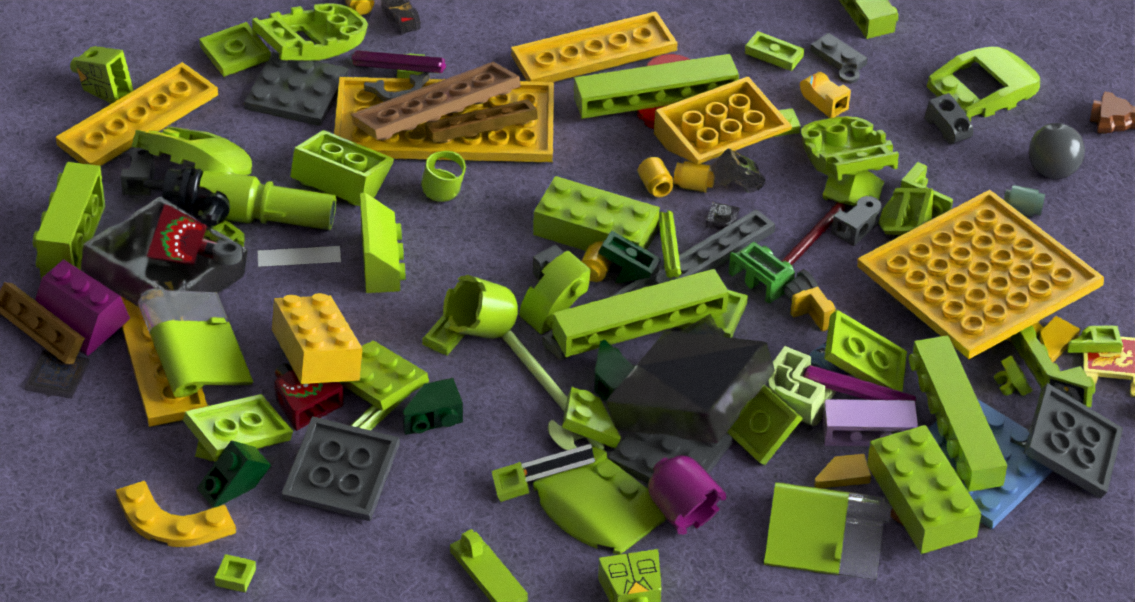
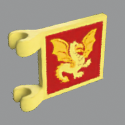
(1113, 364)

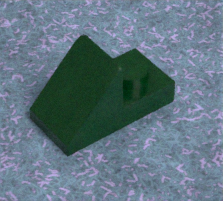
(633, 259)

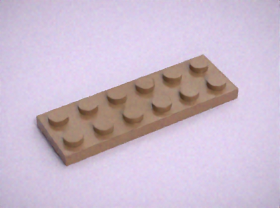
(435, 100)

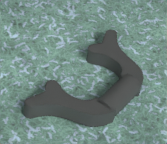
(378, 87)

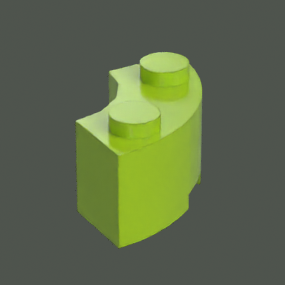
(559, 288)

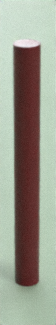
(813, 234)

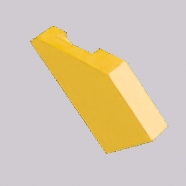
(1057, 336)
(844, 471)

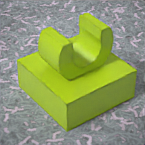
(1014, 377)

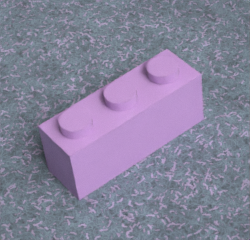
(865, 420)

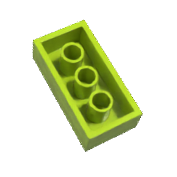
(585, 215)
(71, 216)
(923, 489)

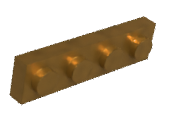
(482, 120)
(39, 323)

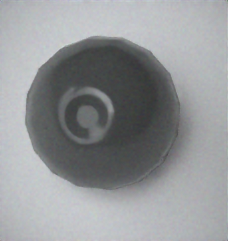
(1056, 151)

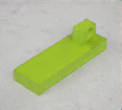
(487, 569)

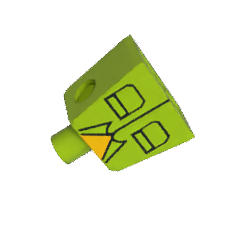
(103, 73)
(631, 577)

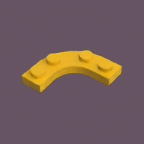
(176, 530)

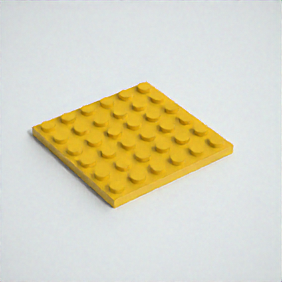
(980, 273)

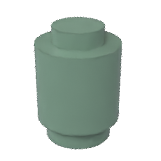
(1025, 200)

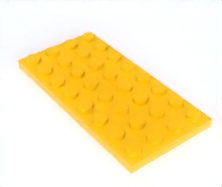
(513, 143)

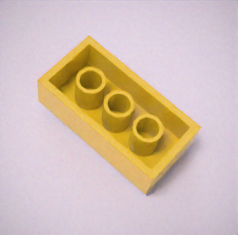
(316, 339)

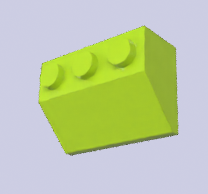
(339, 166)
(380, 246)

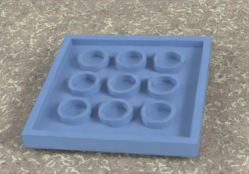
(1022, 471)

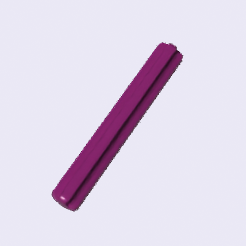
(399, 61)
(854, 386)

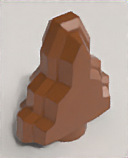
(1112, 114)

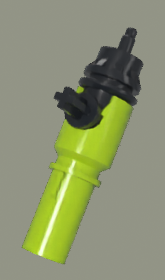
(243, 199)

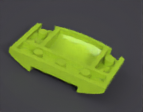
(599, 504)

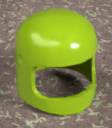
(441, 184)

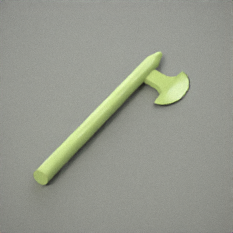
(562, 436)

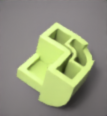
(799, 393)

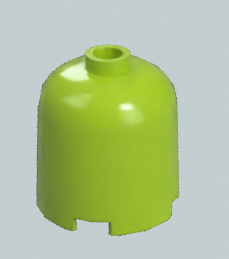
(480, 308)

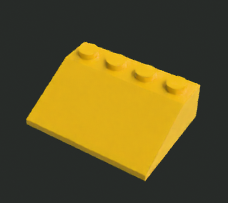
(718, 120)

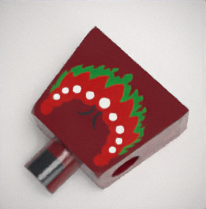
(179, 239)
(305, 400)

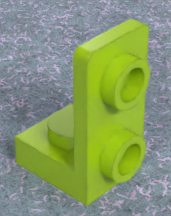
(917, 179)

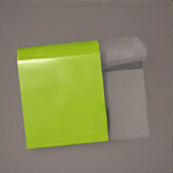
(193, 340)
(826, 531)

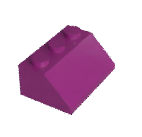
(82, 304)

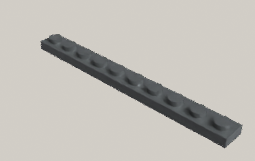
(699, 258)

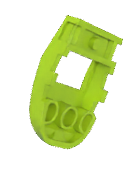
(331, 26)
(1007, 68)
(847, 146)
(203, 148)

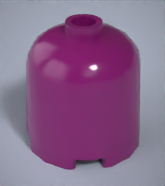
(684, 492)

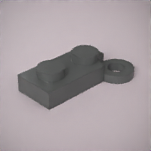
(839, 56)

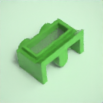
(762, 267)

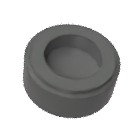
(227, 253)

